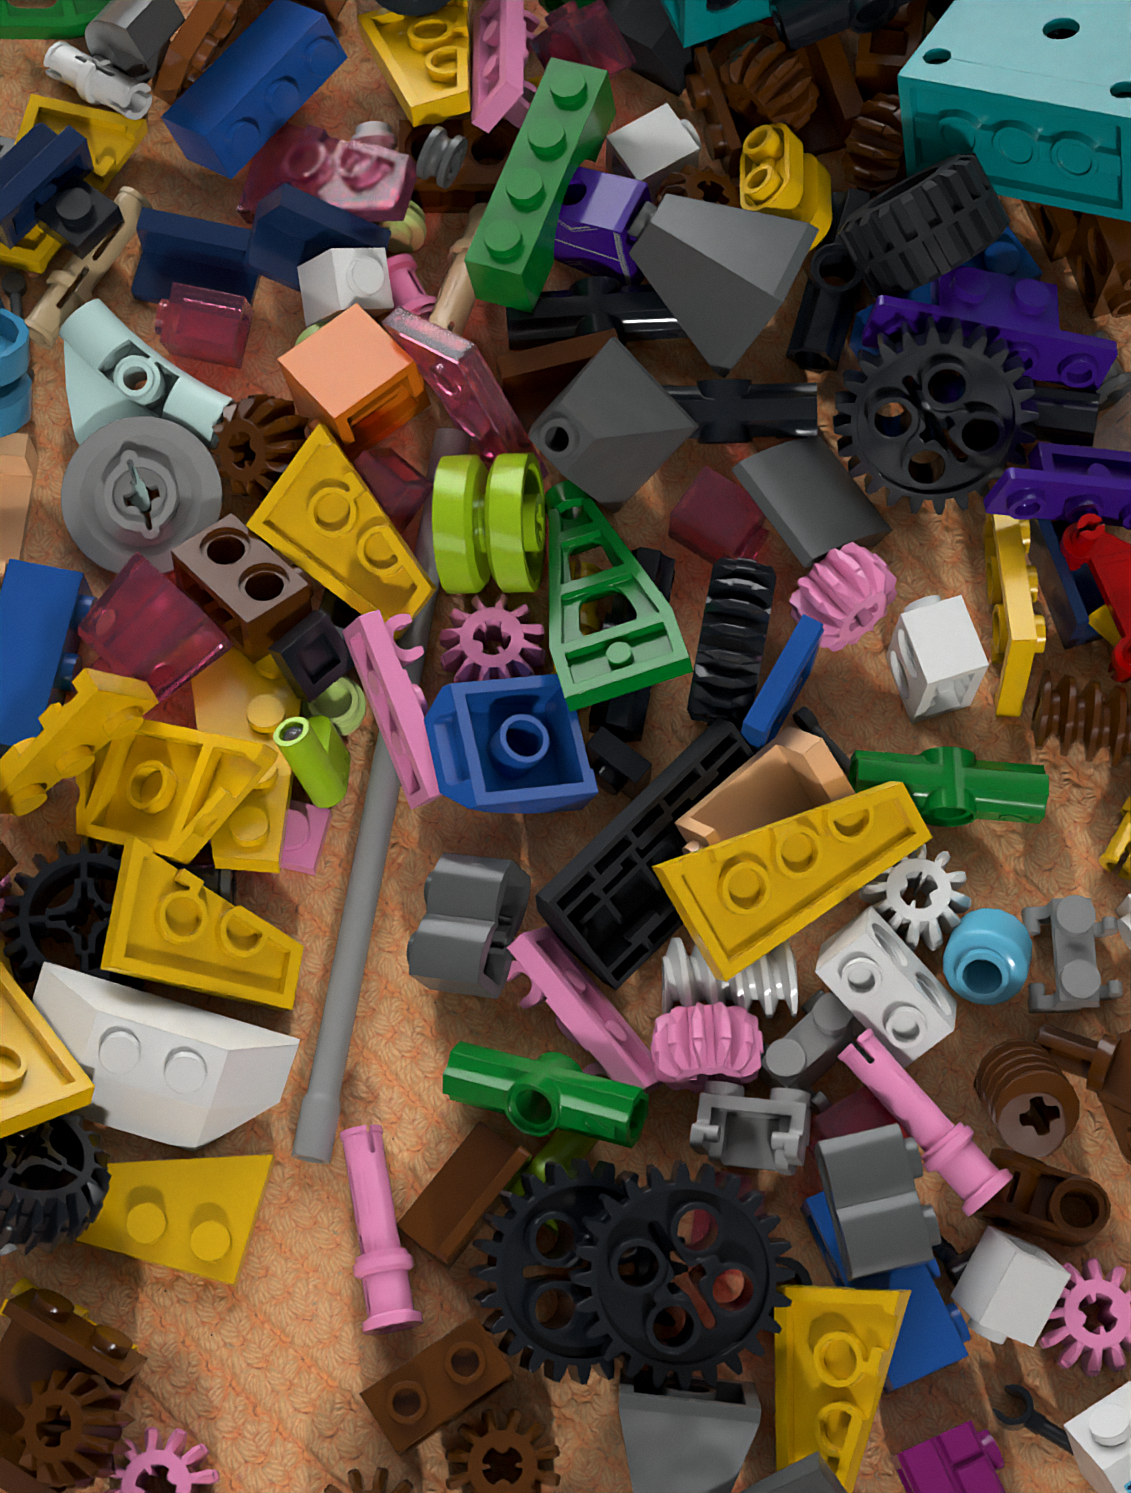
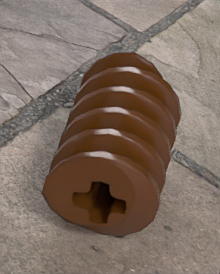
(1082, 718)
(1027, 1097)

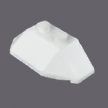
(161, 1062)

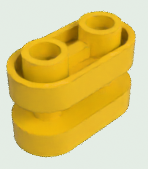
(784, 180)

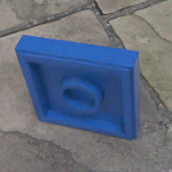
(783, 684)

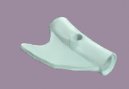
(105, 365)

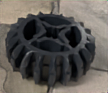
(731, 640)
(62, 922)
(50, 1183)

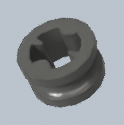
(441, 157)

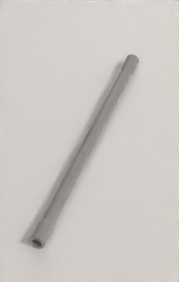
(322, 1104)

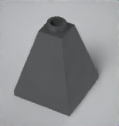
(719, 269)
(611, 427)
(686, 1437)

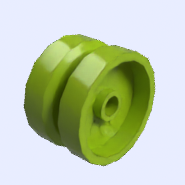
(489, 523)

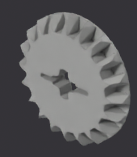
(103, 479)

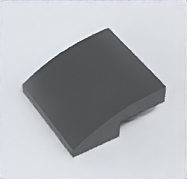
(810, 499)

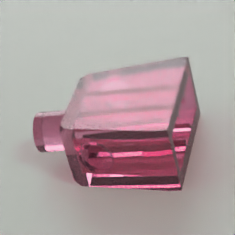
(151, 630)

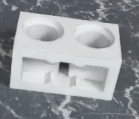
(936, 657)
(886, 987)

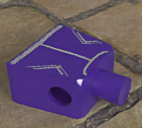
(596, 222)

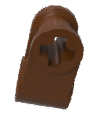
(1037, 1200)

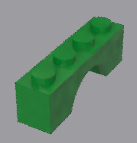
(518, 229)

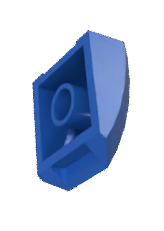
(509, 746)

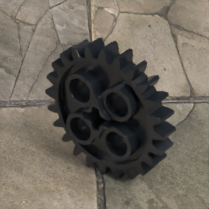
(985, 388)
(566, 1200)
(629, 1307)

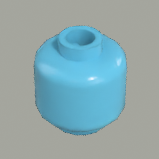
(987, 956)

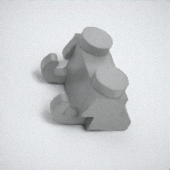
(1074, 955)
(811, 1047)
(752, 1130)

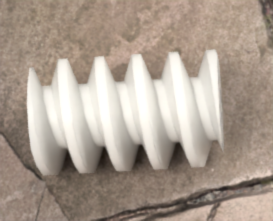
(766, 980)

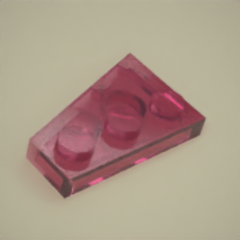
(346, 174)
(463, 384)

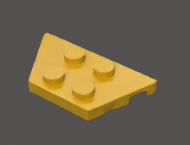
(167, 787)

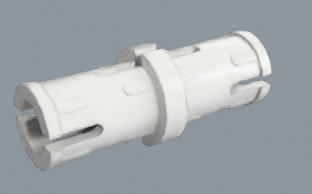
(97, 80)

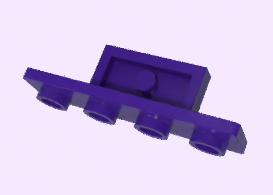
(1009, 308)
(1066, 485)

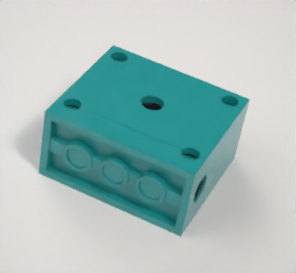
(1030, 93)

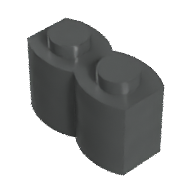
(468, 925)
(876, 1202)

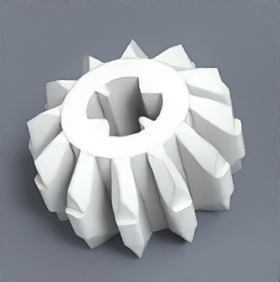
(942, 900)

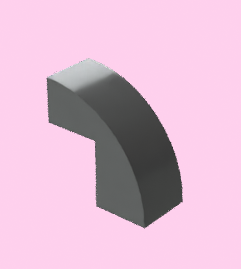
(134, 35)

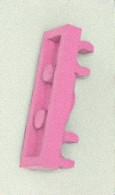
(499, 60)
(395, 701)
(581, 1009)

